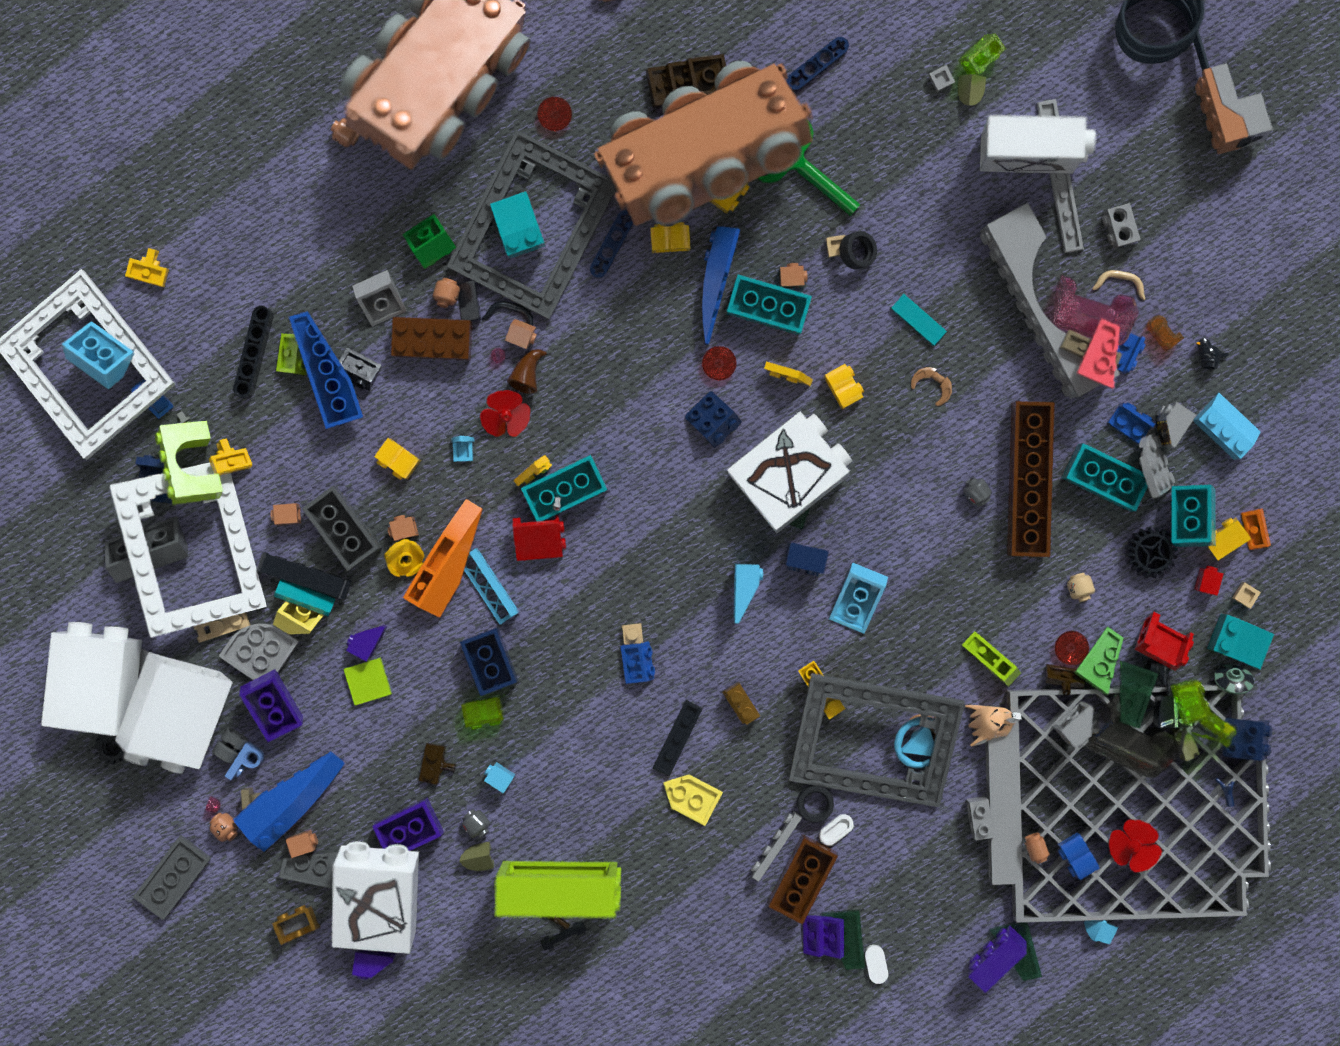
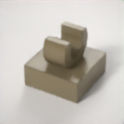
(248, 796)

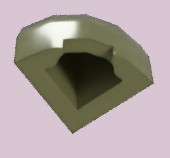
(971, 88)
(1190, 747)
(477, 857)

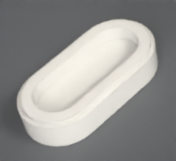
(836, 830)
(876, 964)

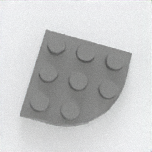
(1155, 466)
(259, 649)

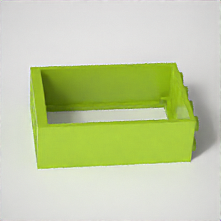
(558, 889)

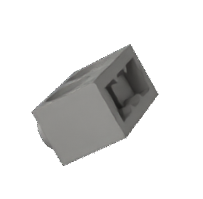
(1126, 225)
(980, 818)

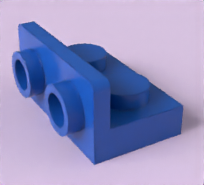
(1129, 353)
(1131, 422)
(637, 662)

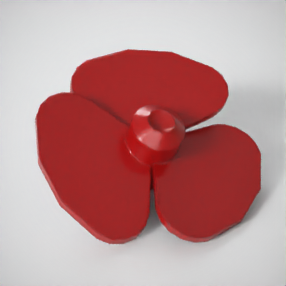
(509, 414)
(1143, 855)

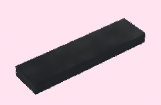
(677, 738)

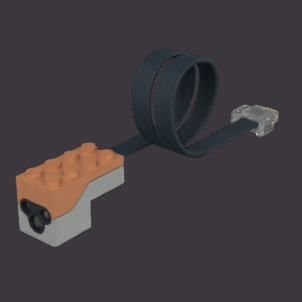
(1231, 120)

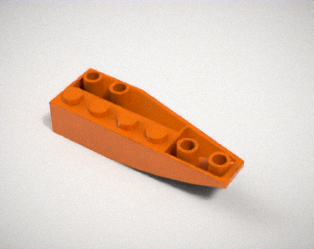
(446, 562)

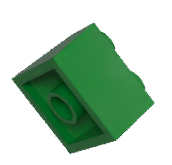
(429, 241)

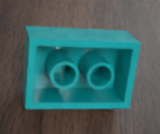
(1193, 516)

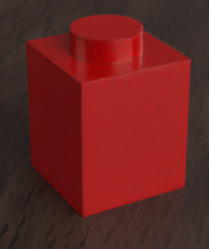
(1209, 580)

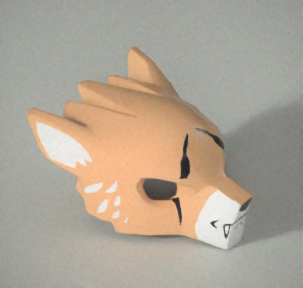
(989, 720)

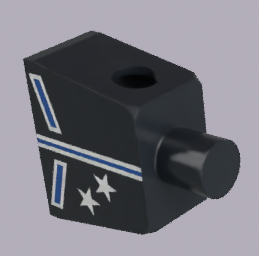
(1166, 711)

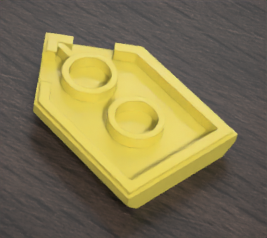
(692, 797)

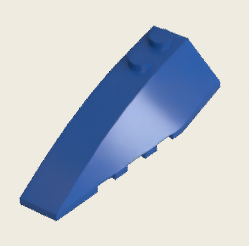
(716, 274)
(327, 376)
(284, 805)

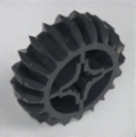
(1156, 545)

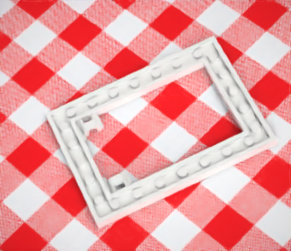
(22, 337)
(139, 492)

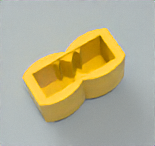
(670, 238)
(843, 385)
(397, 458)

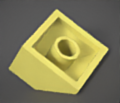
(296, 619)

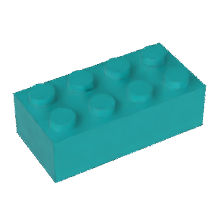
(769, 305)
(1106, 477)
(571, 484)

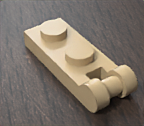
(222, 626)

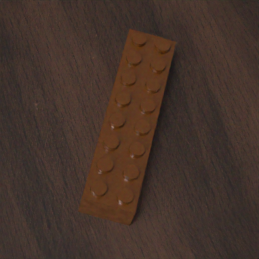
(1030, 479)

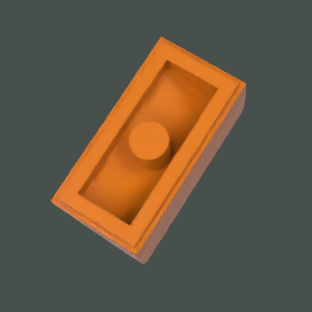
(1256, 527)

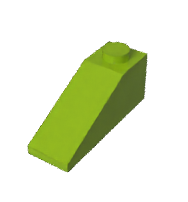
(991, 659)

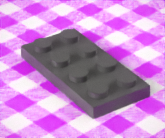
(172, 877)

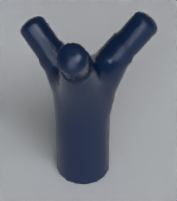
(1227, 792)

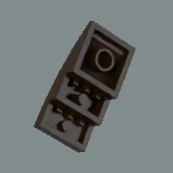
(694, 72)

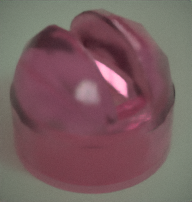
(502, 355)
(213, 805)

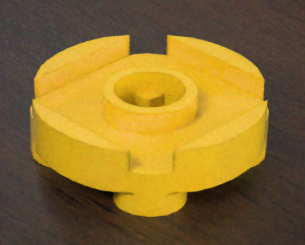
(400, 549)

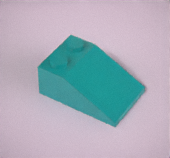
(517, 225)
(1240, 640)

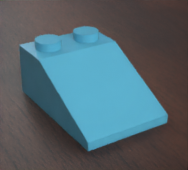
(745, 585)
(858, 598)

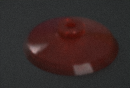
(554, 113)
(719, 363)
(1071, 647)

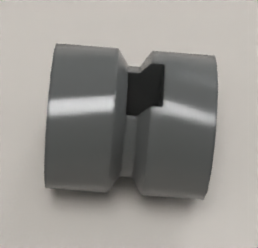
(227, 751)

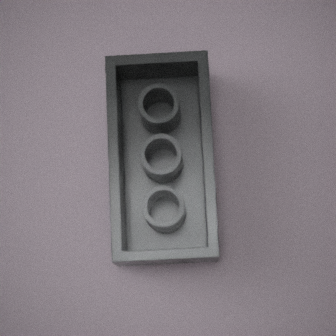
(342, 528)

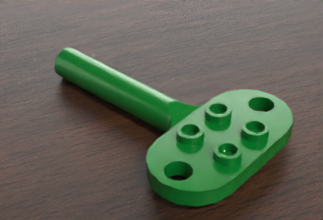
(817, 179)

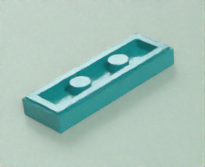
(918, 319)
(304, 597)

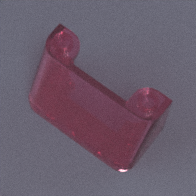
(1084, 314)

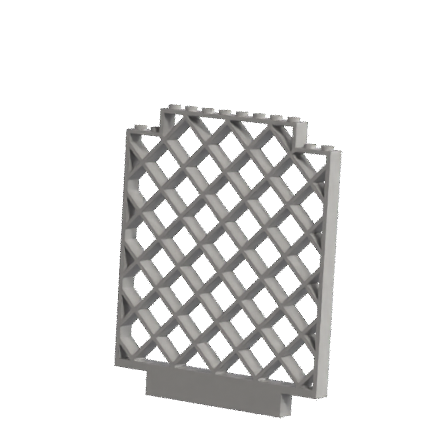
(1005, 804)

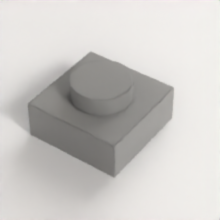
(941, 78)

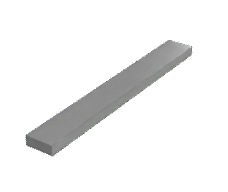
(1063, 194)

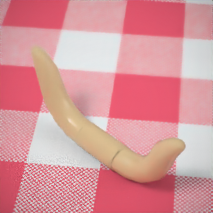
(1121, 275)

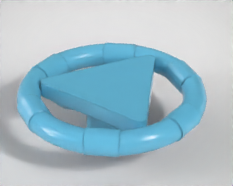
(920, 743)

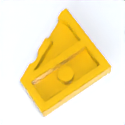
(790, 374)

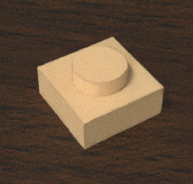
(833, 245)
(1246, 595)
(632, 633)

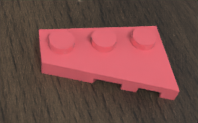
(1100, 357)

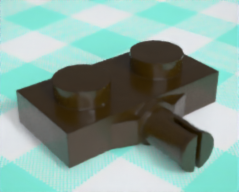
(1063, 676)
(434, 764)

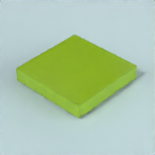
(367, 681)

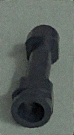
(548, 942)

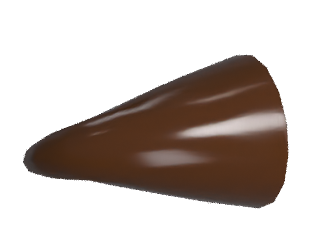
(525, 372)

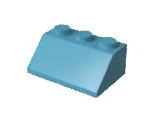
(98, 354)
(1227, 427)

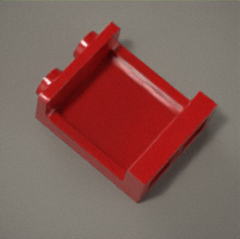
(538, 539)
(1164, 643)

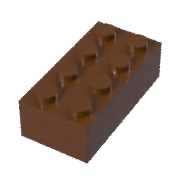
(431, 338)
(802, 879)

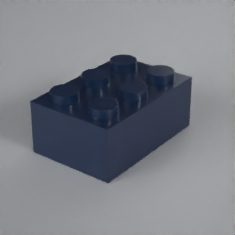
(489, 661)

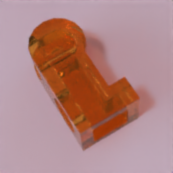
(1162, 333)

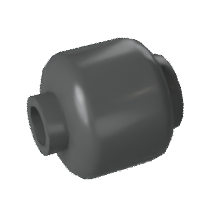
(977, 491)
(476, 824)

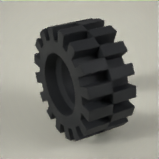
(103, 751)

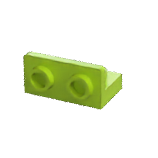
(289, 356)

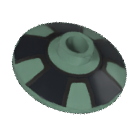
(1234, 679)

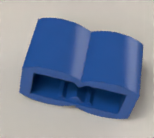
(1078, 856)

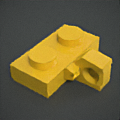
(147, 269)
(228, 459)
(537, 467)

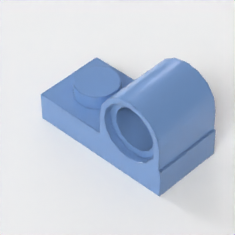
(244, 759)

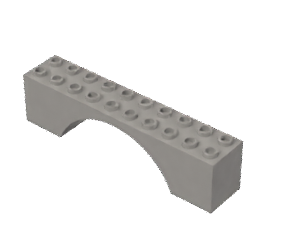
(1014, 246)

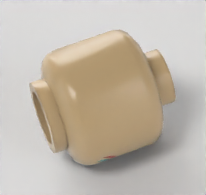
(1081, 587)

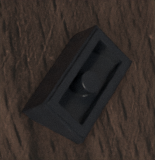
(469, 301)

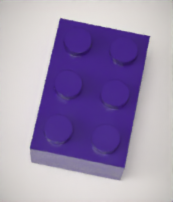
(271, 705)
(409, 826)
(997, 958)

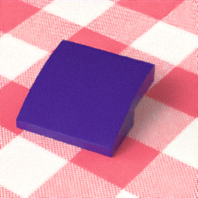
(823, 936)

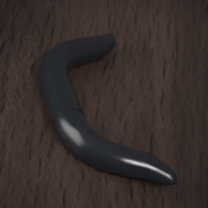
(509, 306)

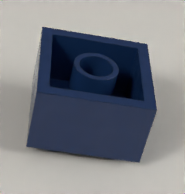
(806, 558)

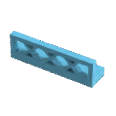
(495, 585)

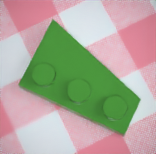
(1101, 660)

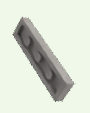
(770, 852)

